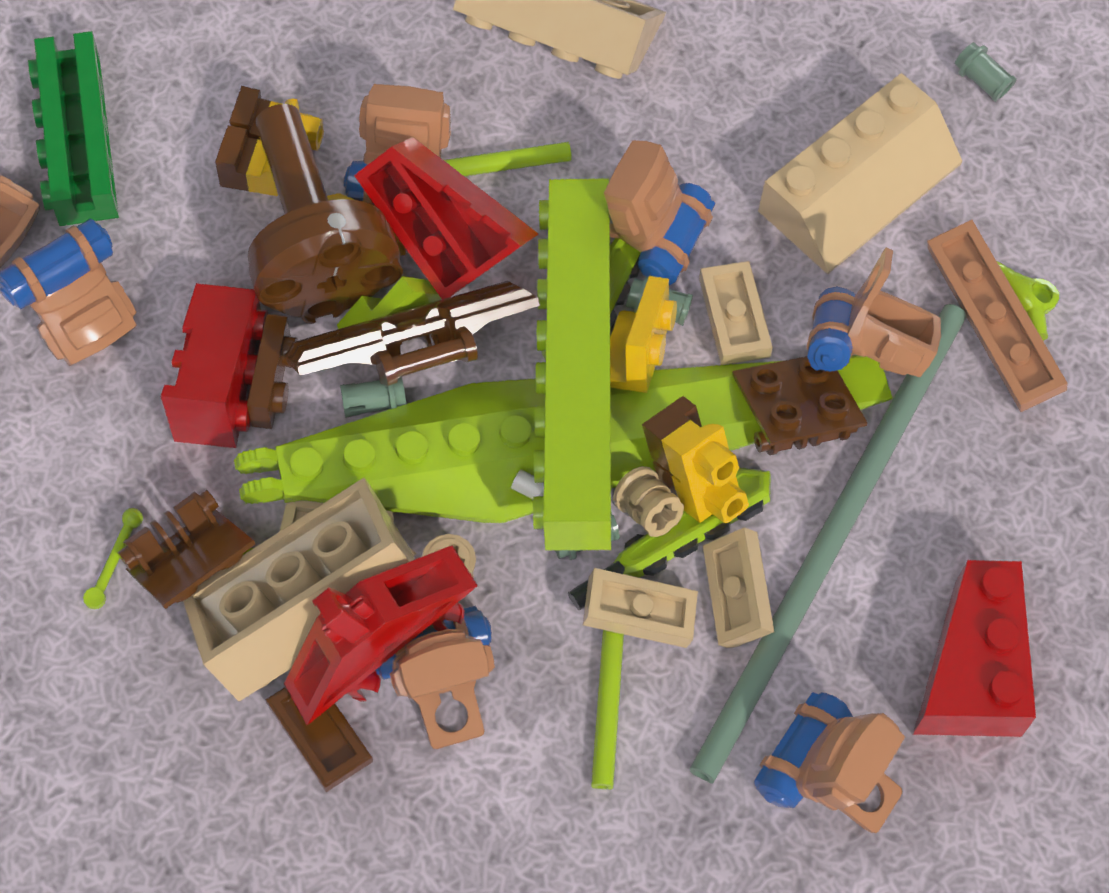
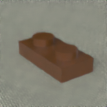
(267, 391)

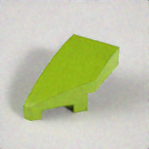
(404, 295)

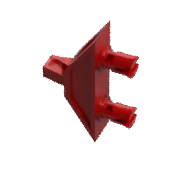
(371, 625)

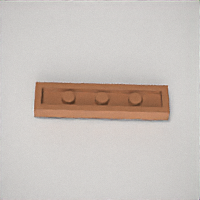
(997, 316)

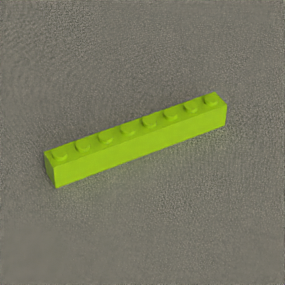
(576, 368)

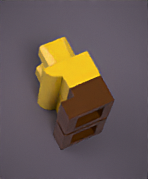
(241, 157)
(695, 462)

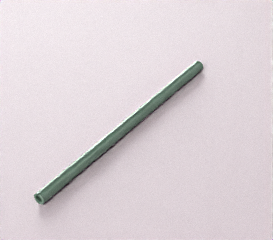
(820, 558)

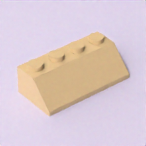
(600, 31)
(861, 174)
(262, 609)

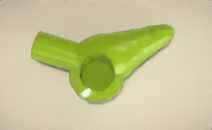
(1035, 295)

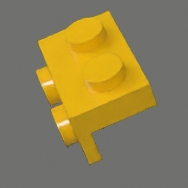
(640, 337)

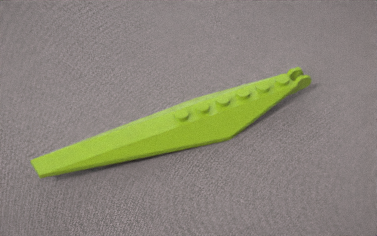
(466, 445)

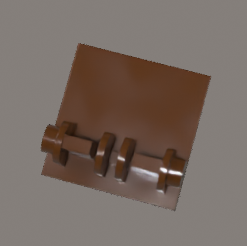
(798, 405)
(190, 555)

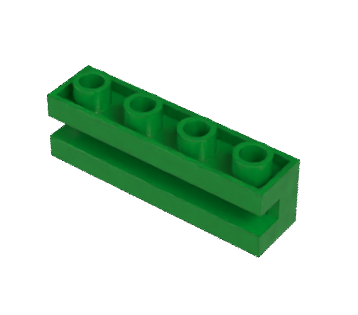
(75, 131)

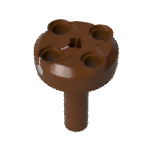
(321, 249)

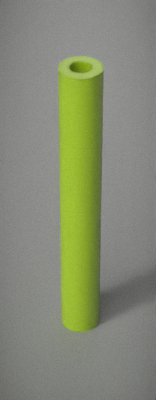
(512, 159)
(607, 710)

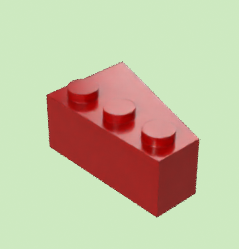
(441, 216)
(214, 366)
(982, 658)

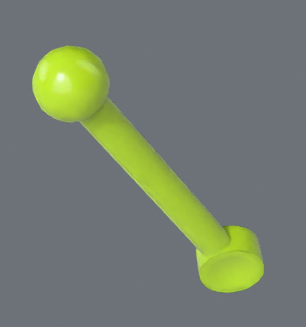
(95, 597)

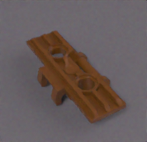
(443, 324)

